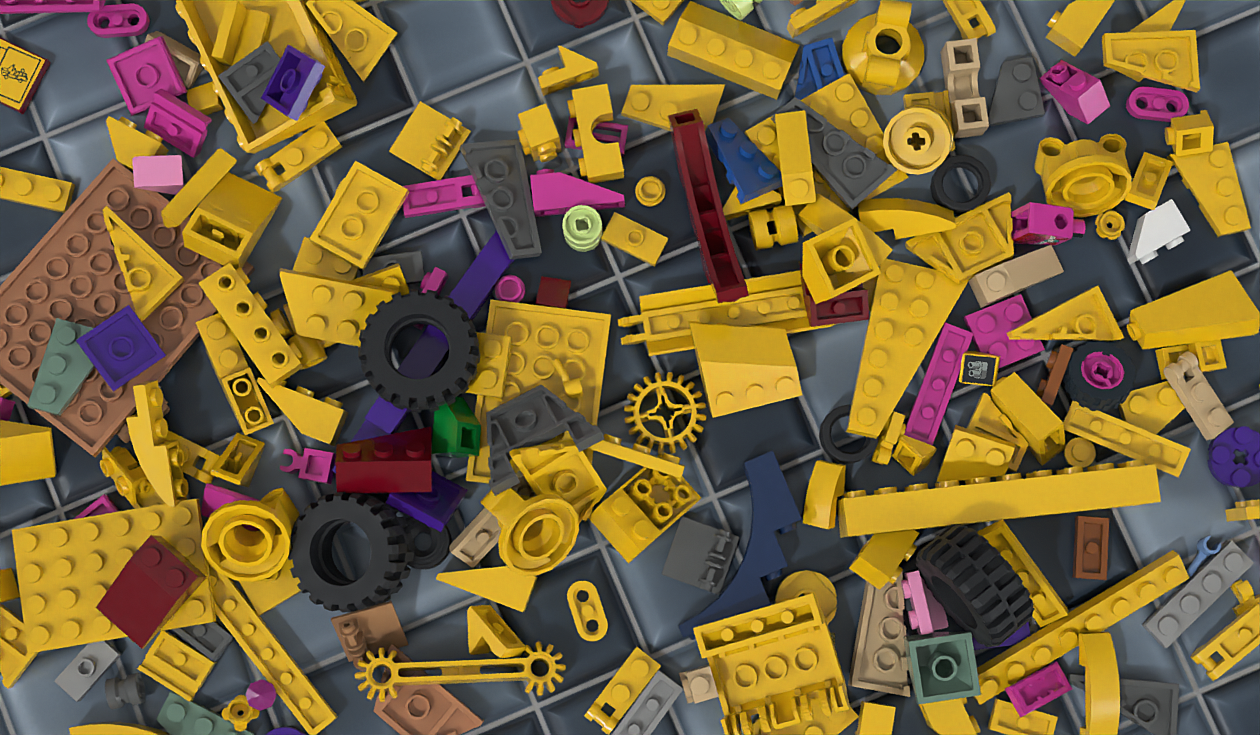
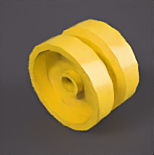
(906, 152)

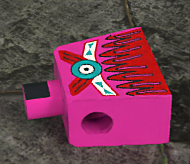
(1045, 224)

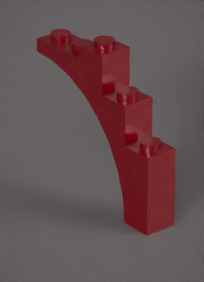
(705, 207)

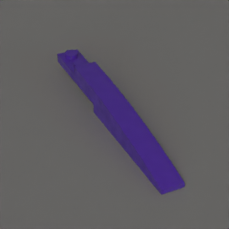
(432, 347)

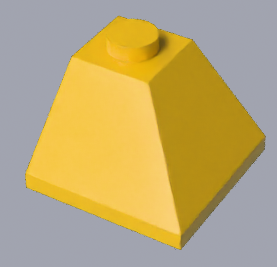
(837, 261)

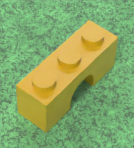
(590, 108)

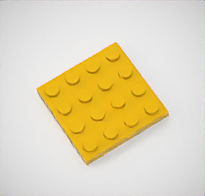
(847, 111)

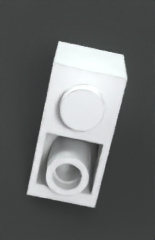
(1157, 229)

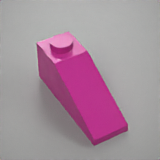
(560, 192)

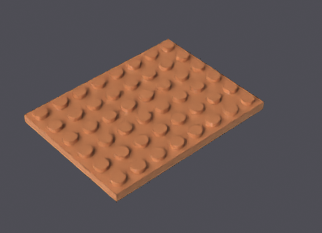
(79, 280)

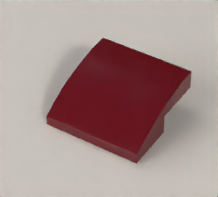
(843, 308)

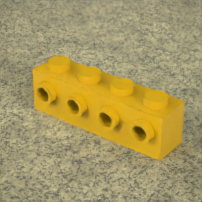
(251, 325)

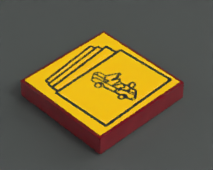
(19, 75)

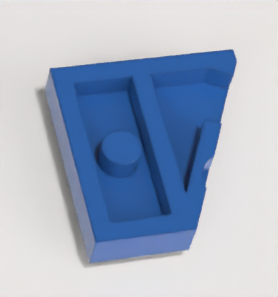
(817, 67)

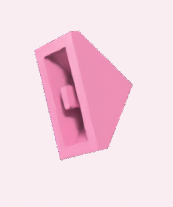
(158, 173)

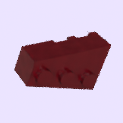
(386, 463)

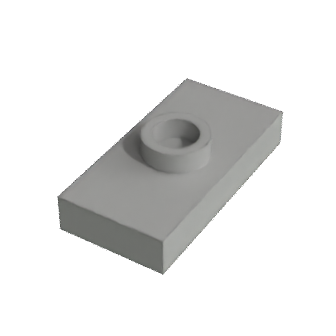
(87, 668)

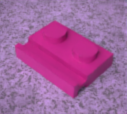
(177, 123)

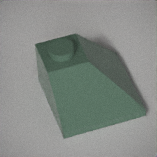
(942, 666)

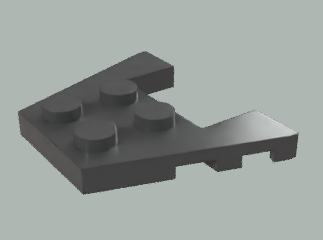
(528, 423)

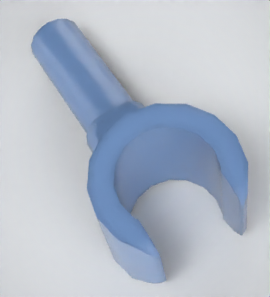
(1202, 553)

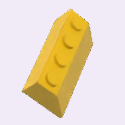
(732, 49)

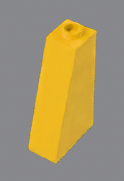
(1196, 314)

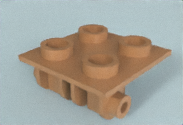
(369, 631)

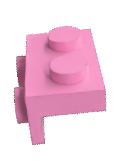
(926, 611)

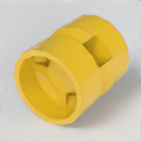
(783, 225)

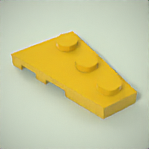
(354, 31)
(1155, 55)
(655, 102)
(1216, 188)

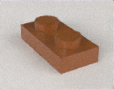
(1057, 364)
(1091, 548)

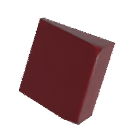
(553, 292)

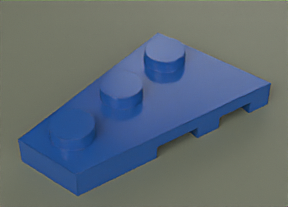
(744, 162)

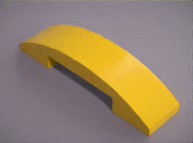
(1101, 684)

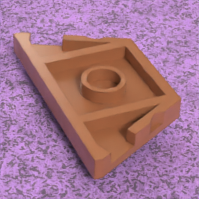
(423, 708)

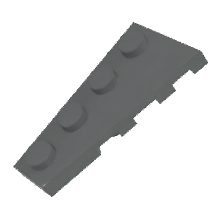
(839, 159)
(505, 189)

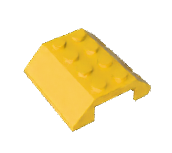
(773, 665)

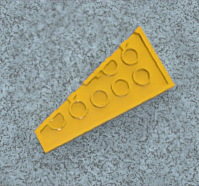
(902, 324)

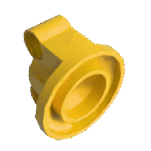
(878, 71)
(1084, 173)
(534, 530)
(246, 553)

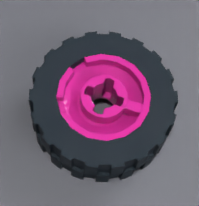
(1092, 389)

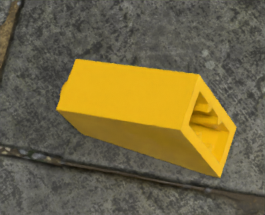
(1029, 417)

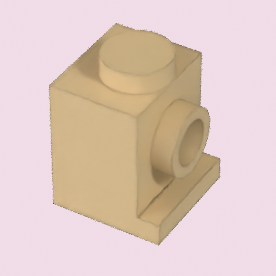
(698, 684)

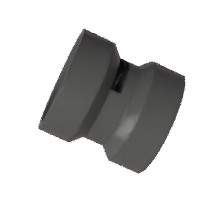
(125, 691)

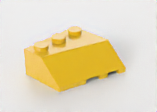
(744, 366)

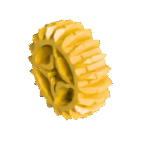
(660, 387)

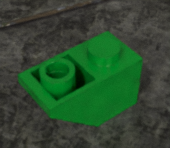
(456, 431)

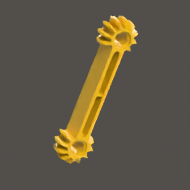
(460, 671)

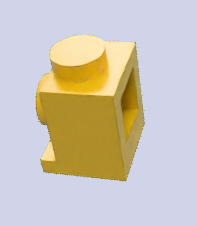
(1190, 134)

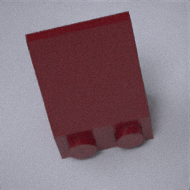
(150, 590)

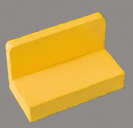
(239, 33)

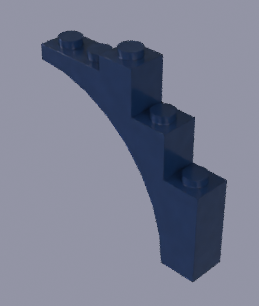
(771, 511)

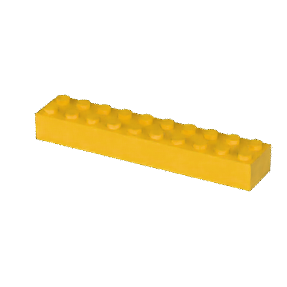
(1005, 499)

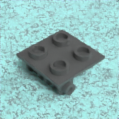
(700, 555)

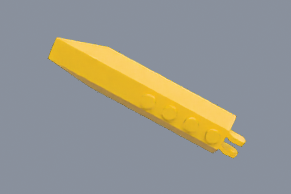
(771, 302)

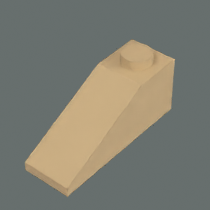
(1015, 275)

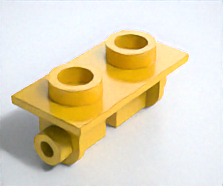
(118, 466)

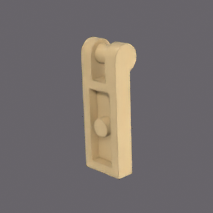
(1198, 396)

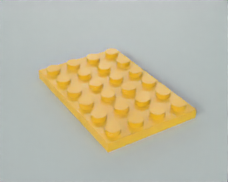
(537, 339)
(73, 563)

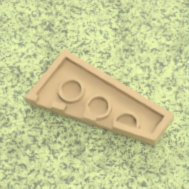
(879, 647)

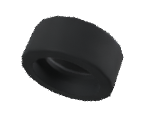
(966, 162)
(831, 449)

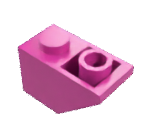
(1076, 91)

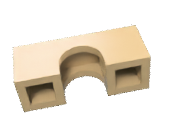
(960, 73)

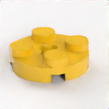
(807, 583)

